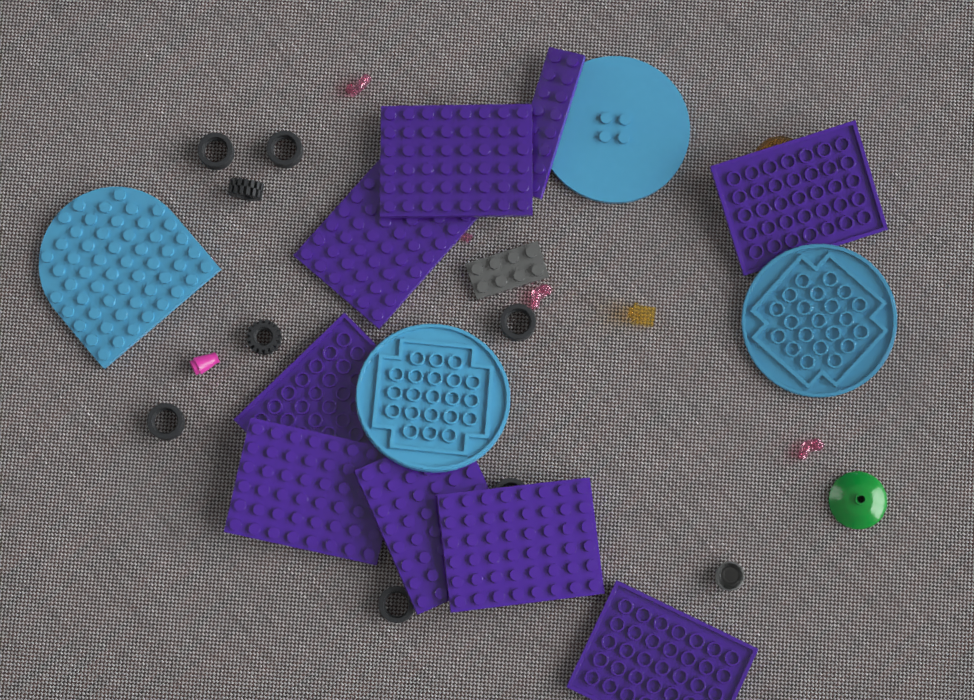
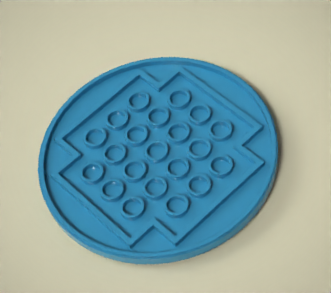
(622, 132)
(819, 320)
(432, 398)

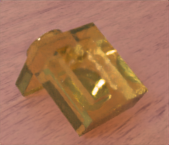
(641, 315)

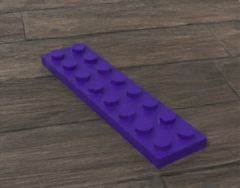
(551, 109)

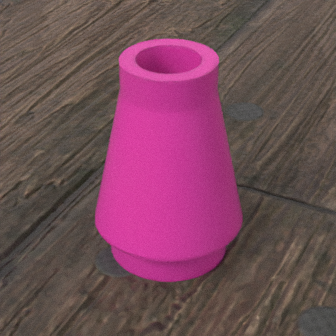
(203, 363)

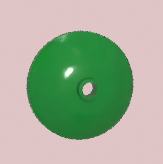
(844, 501)

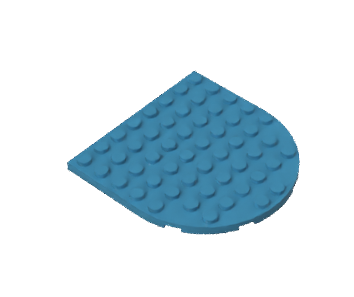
(119, 267)

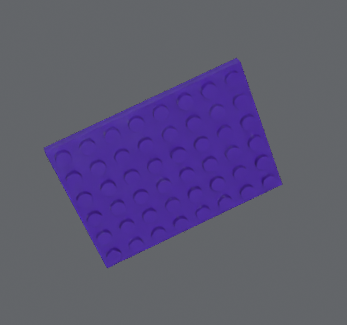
(456, 161)
(798, 195)
(373, 258)
(318, 386)
(304, 492)
(408, 520)
(519, 544)
(657, 654)

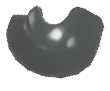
(729, 576)

